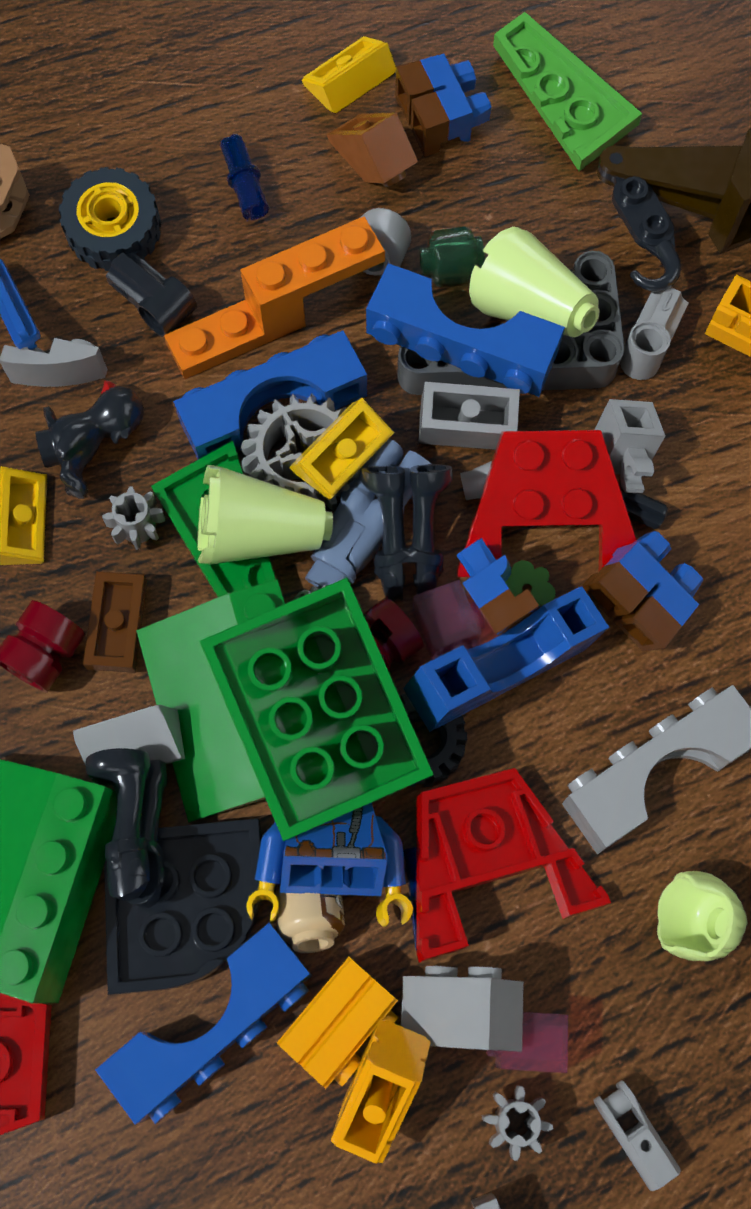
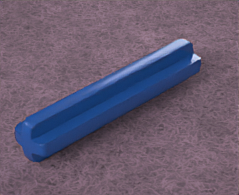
(15, 312)

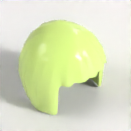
(700, 917)

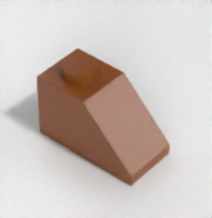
(375, 147)

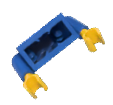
(340, 857)

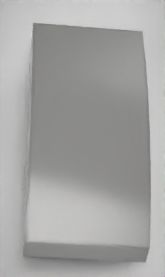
(65, 365)

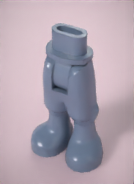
(359, 522)

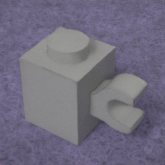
(632, 439)

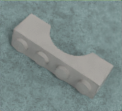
(613, 801)

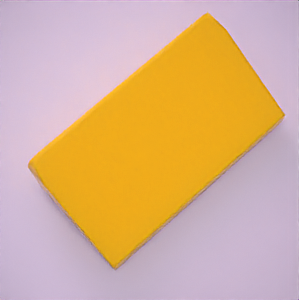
(350, 73)
(342, 449)
(22, 516)

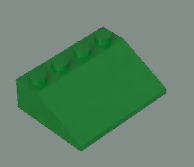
(315, 708)
(215, 766)
(48, 874)

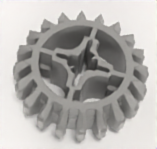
(292, 423)

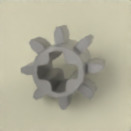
(122, 515)
(532, 1122)

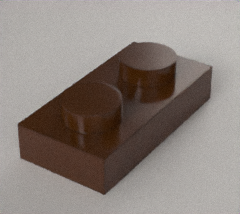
(113, 622)

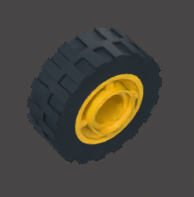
(104, 196)

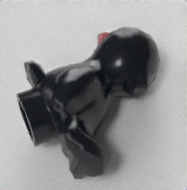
(76, 437)

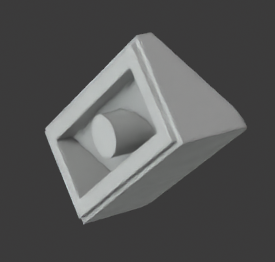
(148, 729)

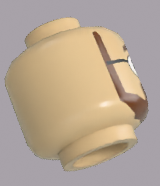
(309, 920)

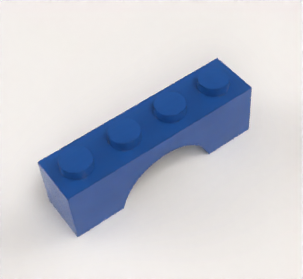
(511, 353)
(222, 410)
(479, 674)
(152, 1071)

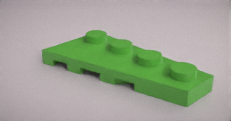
(568, 95)

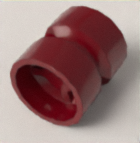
(395, 630)
(39, 645)

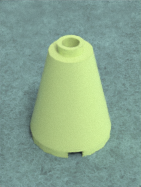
(531, 279)
(256, 519)

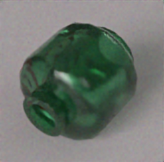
(451, 256)

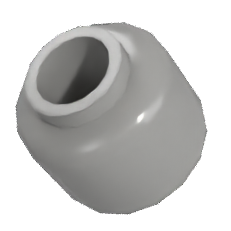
(392, 234)

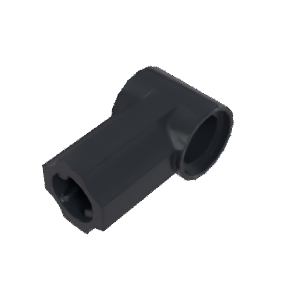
(158, 300)

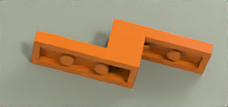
(275, 297)

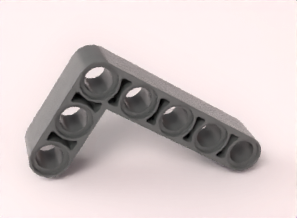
(578, 366)

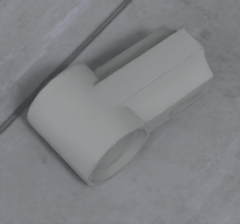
(653, 333)

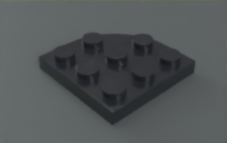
(198, 911)

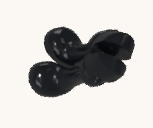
(389, 485)
(133, 855)

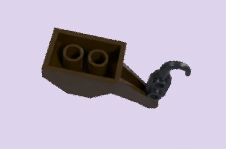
(693, 178)

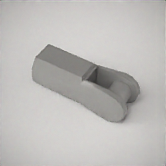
(641, 1141)

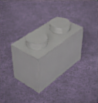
(466, 414)
(464, 1010)

